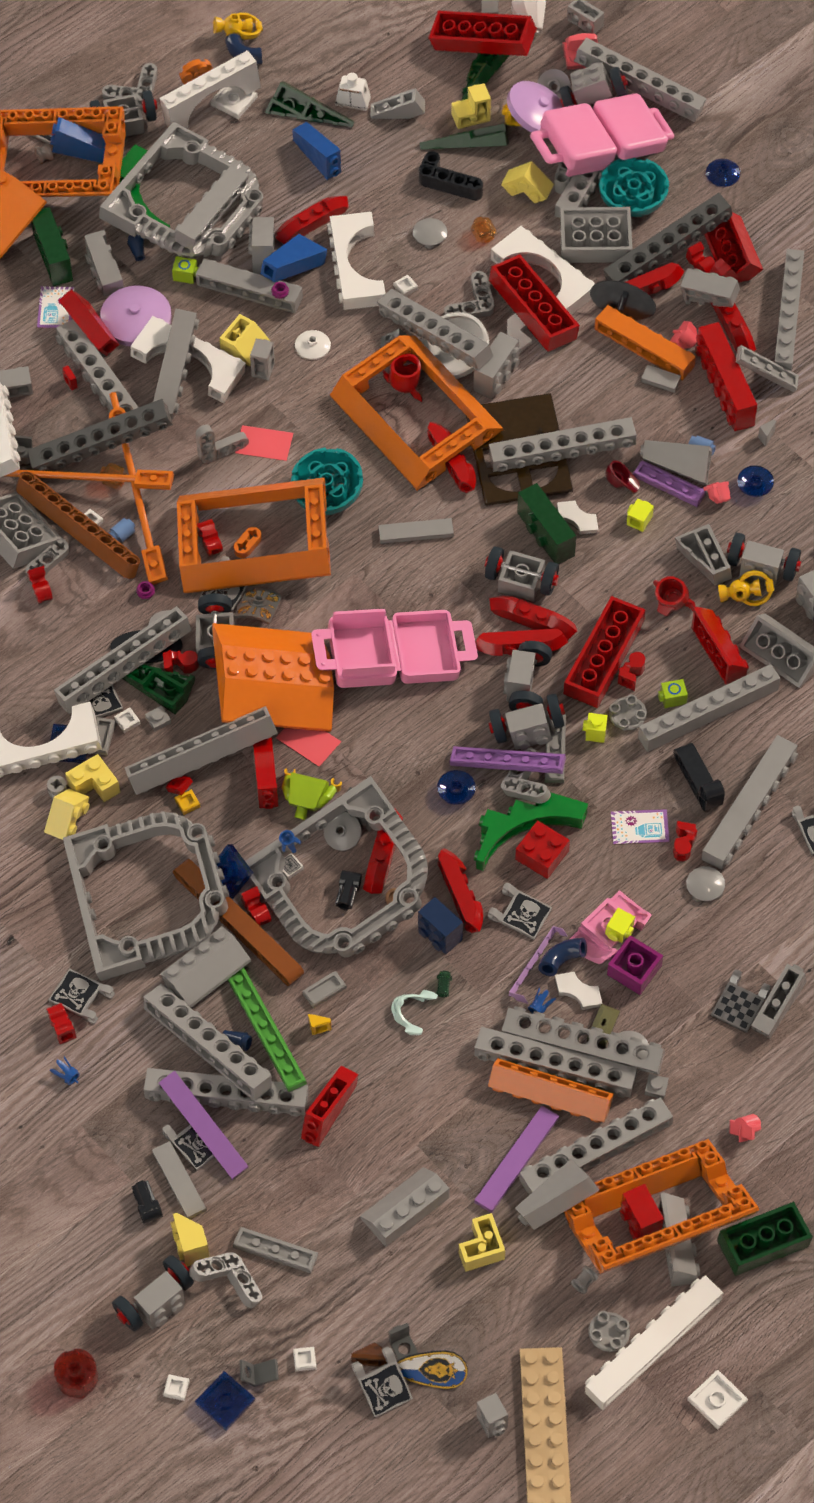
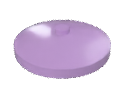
(529, 101)
(131, 309)

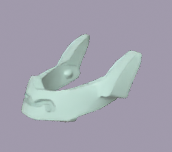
(398, 1002)

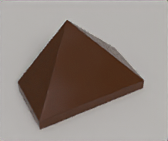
(369, 1356)

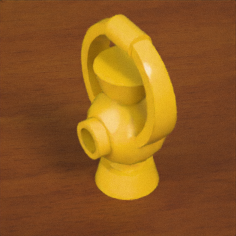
(234, 25)
(741, 590)

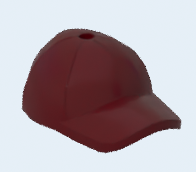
(619, 476)

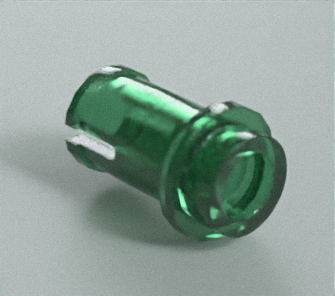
(444, 979)

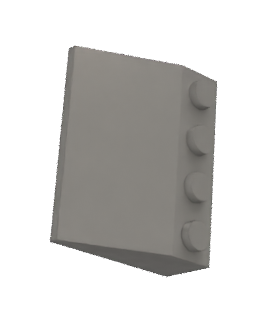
(595, 234)
(17, 543)

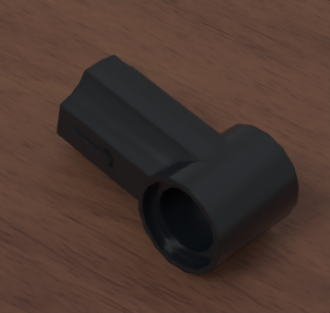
(349, 885)
(147, 1205)

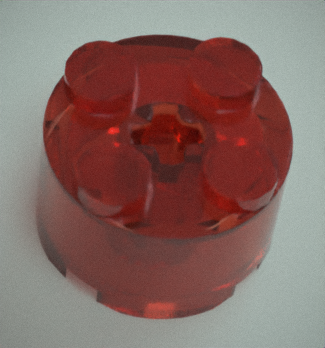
(73, 1362)

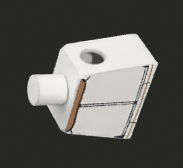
(353, 93)

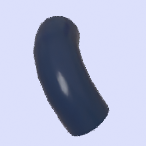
(236, 47)
(561, 953)

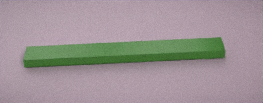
(267, 1030)

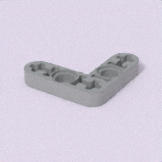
(115, 89)
(478, 303)
(209, 450)
(51, 551)
(537, 793)
(247, 1292)

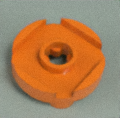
(194, 69)

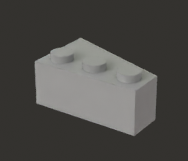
(261, 241)
(102, 263)
(709, 288)
(705, 554)

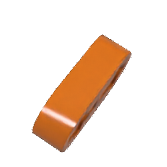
(245, 541)

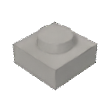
(158, 718)
(656, 1086)

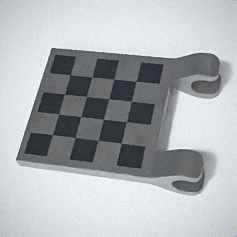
(737, 1005)

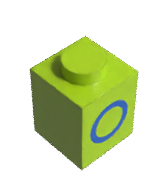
(184, 270)
(673, 693)

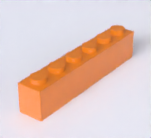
(644, 342)
(550, 1090)

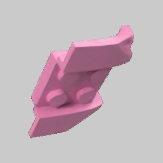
(593, 927)

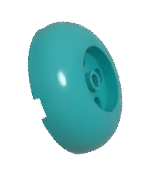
(644, 185)
(345, 470)

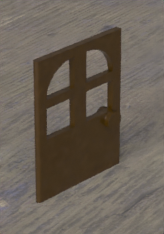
(521, 419)

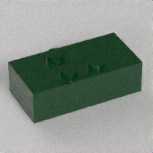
(52, 247)
(546, 524)
(764, 1238)

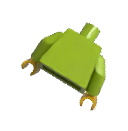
(307, 792)

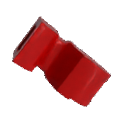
(695, 257)
(209, 537)
(39, 584)
(187, 661)
(631, 669)
(683, 845)
(256, 909)
(60, 1021)

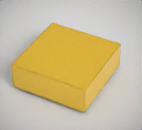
(187, 802)

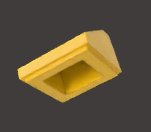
(319, 1024)

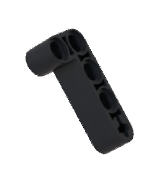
(447, 180)
(707, 791)

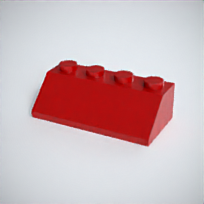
(735, 247)
(718, 645)

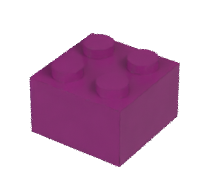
(635, 965)

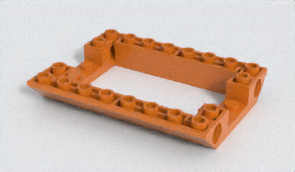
(98, 119)
(431, 464)
(254, 570)
(659, 1175)

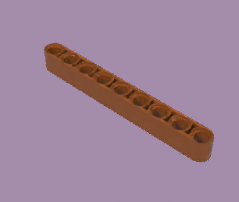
(77, 525)
(244, 928)

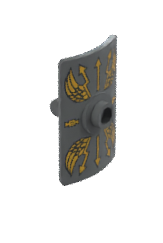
(258, 604)

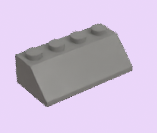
(781, 648)
(205, 967)
(406, 1205)
(680, 1256)

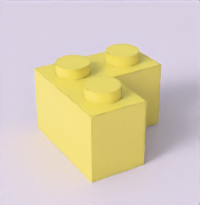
(474, 109)
(528, 179)
(93, 775)
(64, 813)
(486, 1246)

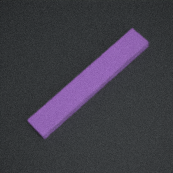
(507, 760)
(203, 1125)
(516, 1159)

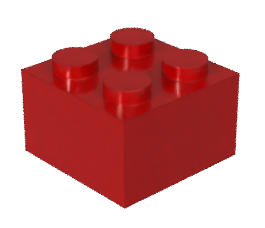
(542, 849)
(640, 1212)

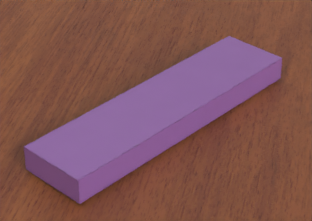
(669, 483)

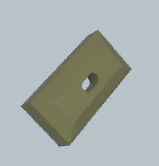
(608, 1015)

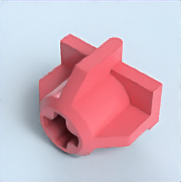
(685, 336)
(718, 492)
(745, 1127)

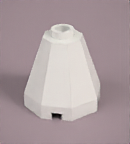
(532, 8)

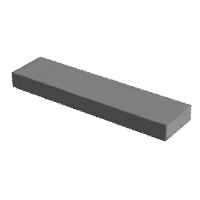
(767, 368)
(416, 530)
(556, 746)
(179, 1180)
(275, 1250)

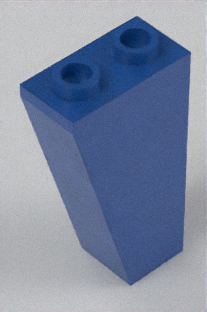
(77, 141)
(318, 149)
(293, 258)

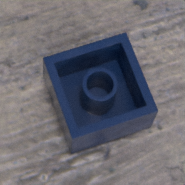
(440, 926)

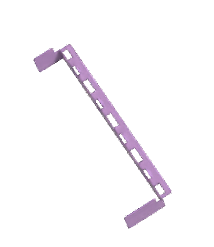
(521, 998)

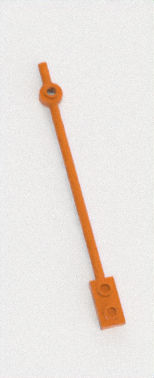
(142, 480)
(152, 555)

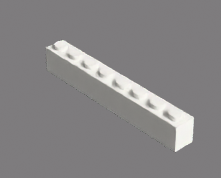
(653, 1342)

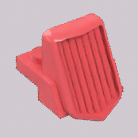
(571, 46)

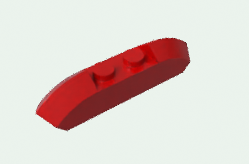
(312, 218)
(658, 279)
(735, 326)
(459, 469)
(531, 615)
(505, 642)
(379, 862)
(464, 899)

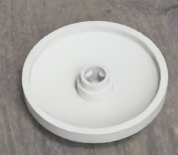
(470, 324)

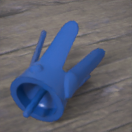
(287, 839)
(538, 1001)
(71, 1073)

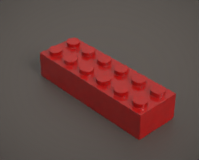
(482, 33)
(534, 303)
(726, 377)
(604, 652)

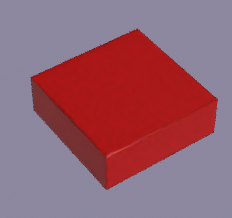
(69, 378)
(179, 785)

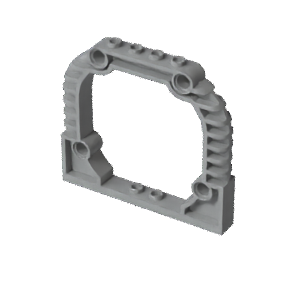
(183, 144)
(361, 801)
(86, 851)

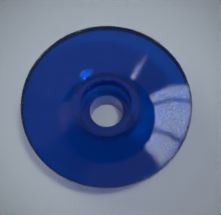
(723, 172)
(755, 475)
(456, 780)

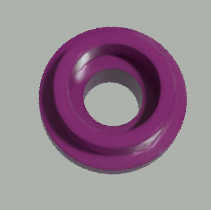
(280, 290)
(145, 585)

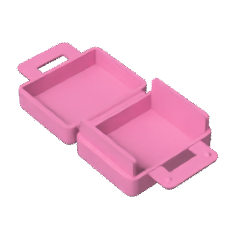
(592, 137)
(372, 649)

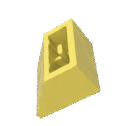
(240, 338)
(189, 1239)

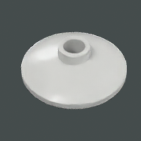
(312, 350)

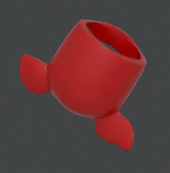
(405, 377)
(672, 595)

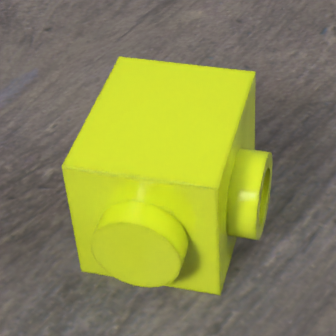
(639, 514)
(595, 727)
(620, 926)

